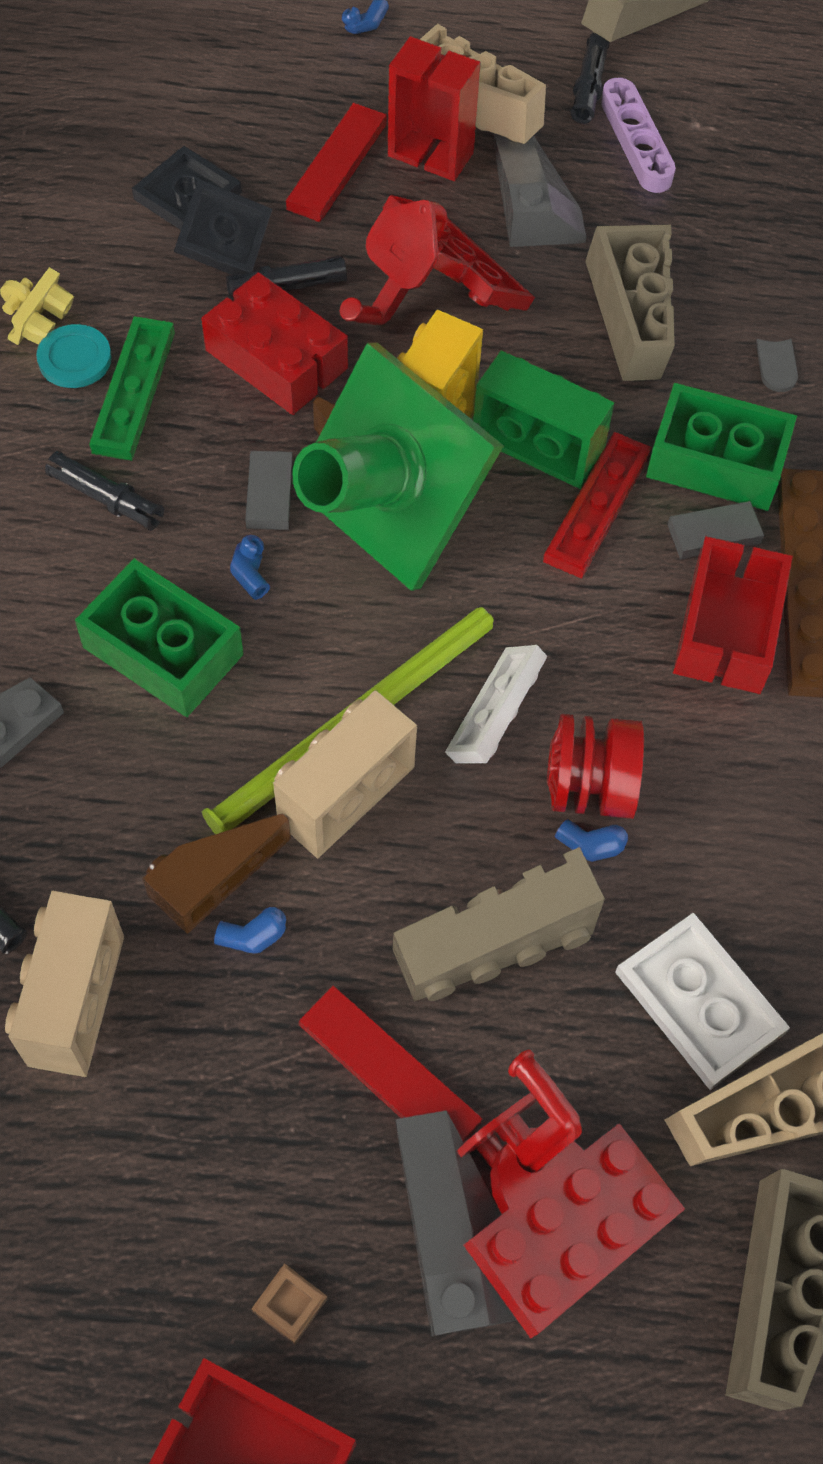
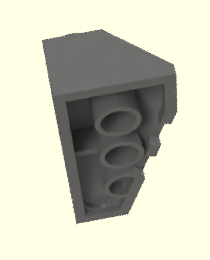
(535, 197)
(447, 1210)

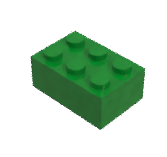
(543, 418)
(721, 446)
(160, 637)

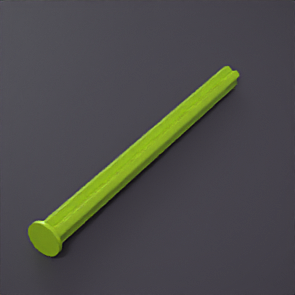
(393, 688)

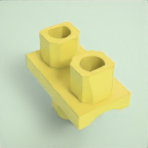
(29, 306)

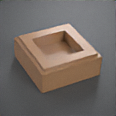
(289, 1304)

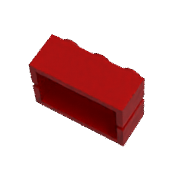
(432, 100)
(274, 343)
(731, 619)
(246, 1426)

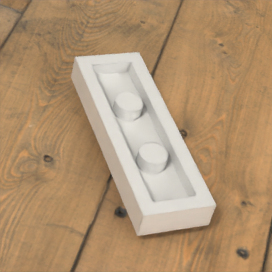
(496, 704)

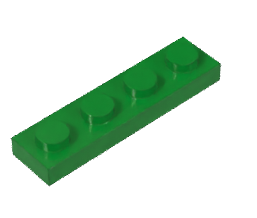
(132, 388)

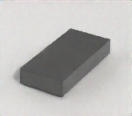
(269, 490)
(729, 523)

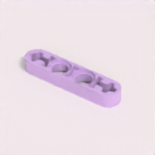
(643, 133)

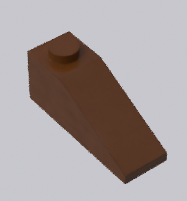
(207, 870)

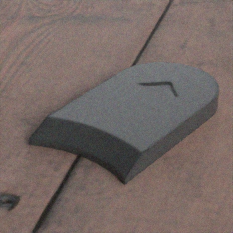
(777, 364)

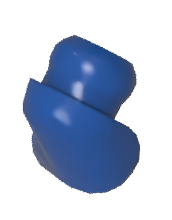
(368, 21)
(246, 565)
(594, 844)
(255, 935)

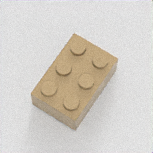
(345, 772)
(66, 983)

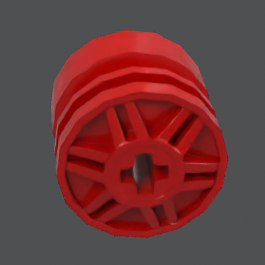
(597, 766)

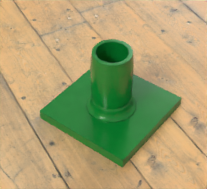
(395, 466)

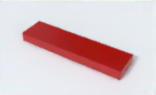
(336, 162)
(597, 505)
(382, 1062)

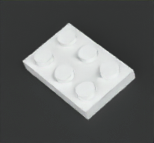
(702, 1000)

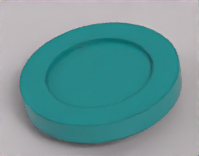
(74, 356)

